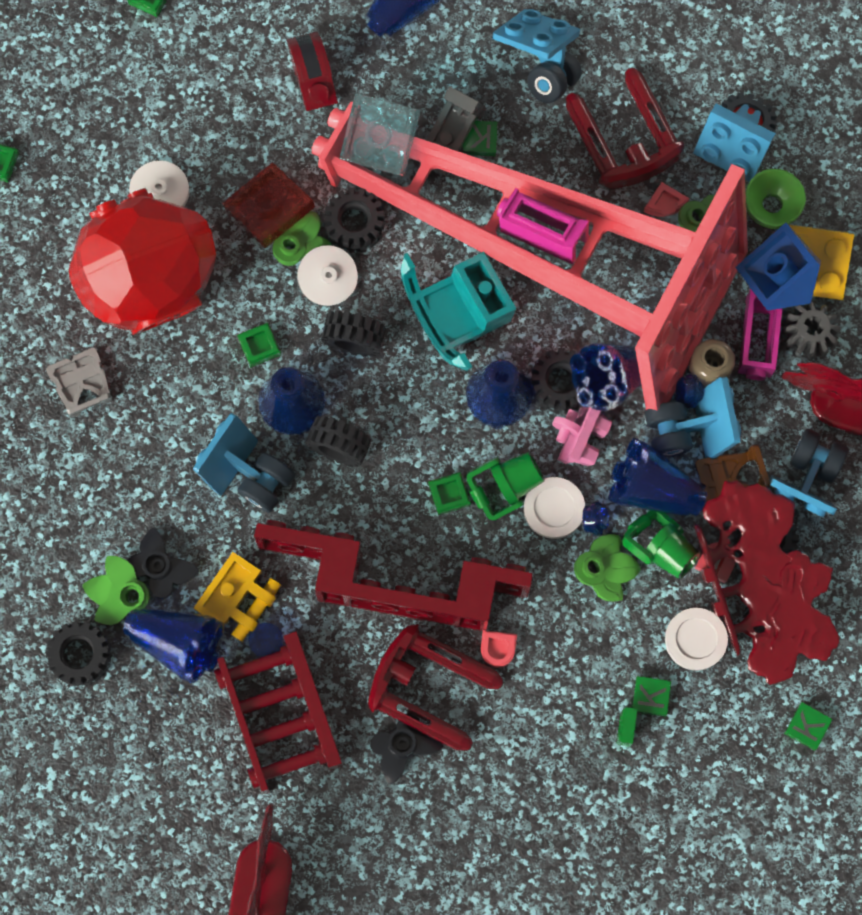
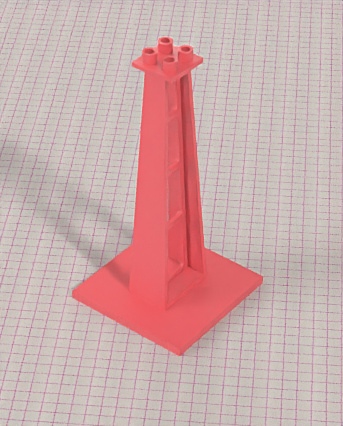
(685, 306)

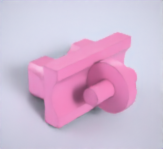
(575, 432)

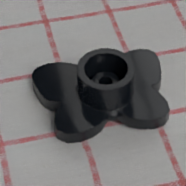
(160, 567)
(401, 746)

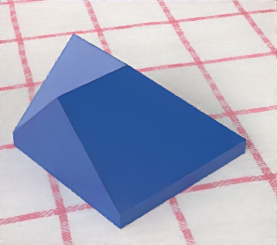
(781, 270)

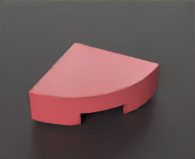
(665, 201)

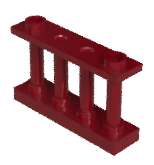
(312, 719)

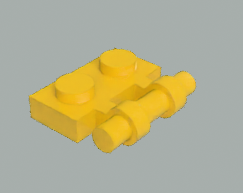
(230, 588)

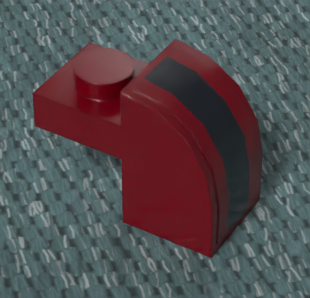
(312, 70)

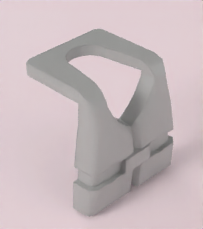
(80, 374)

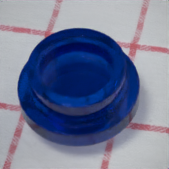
(689, 390)
(595, 519)
(265, 639)

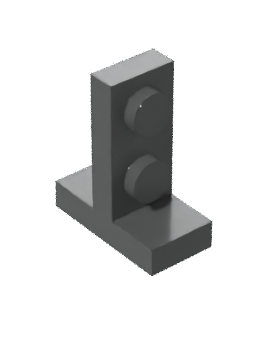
(455, 121)

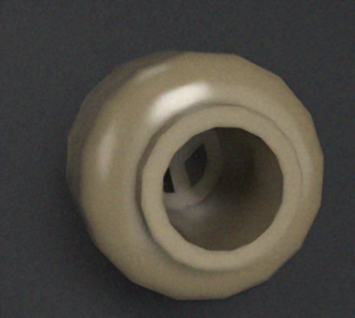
(715, 353)

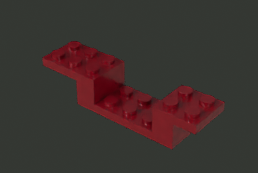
(340, 567)

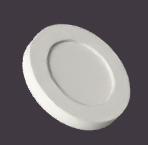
(162, 180)
(327, 275)
(554, 508)
(696, 639)

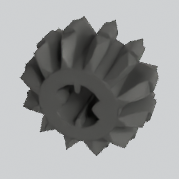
(823, 335)

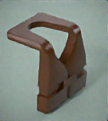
(725, 468)

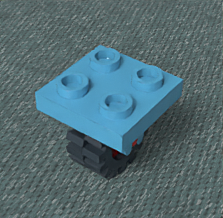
(737, 134)

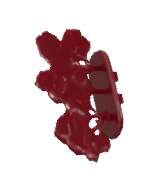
(833, 397)
(773, 583)
(262, 875)

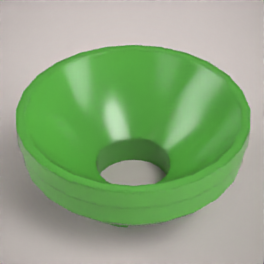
(775, 184)

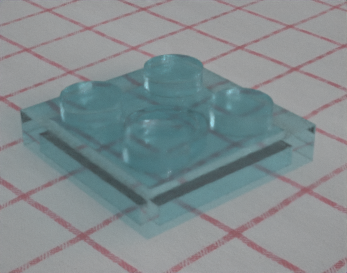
(379, 134)

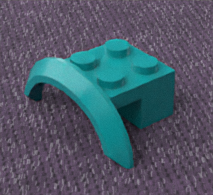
(459, 306)

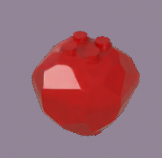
(142, 262)

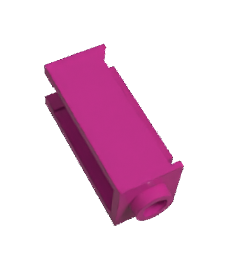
(537, 235)
(753, 369)

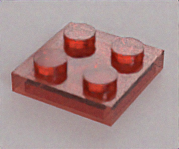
(268, 205)

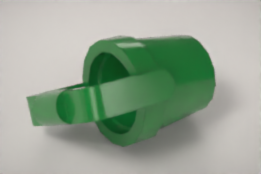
(513, 478)
(667, 549)

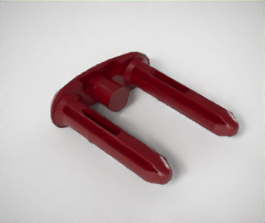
(642, 165)
(393, 667)

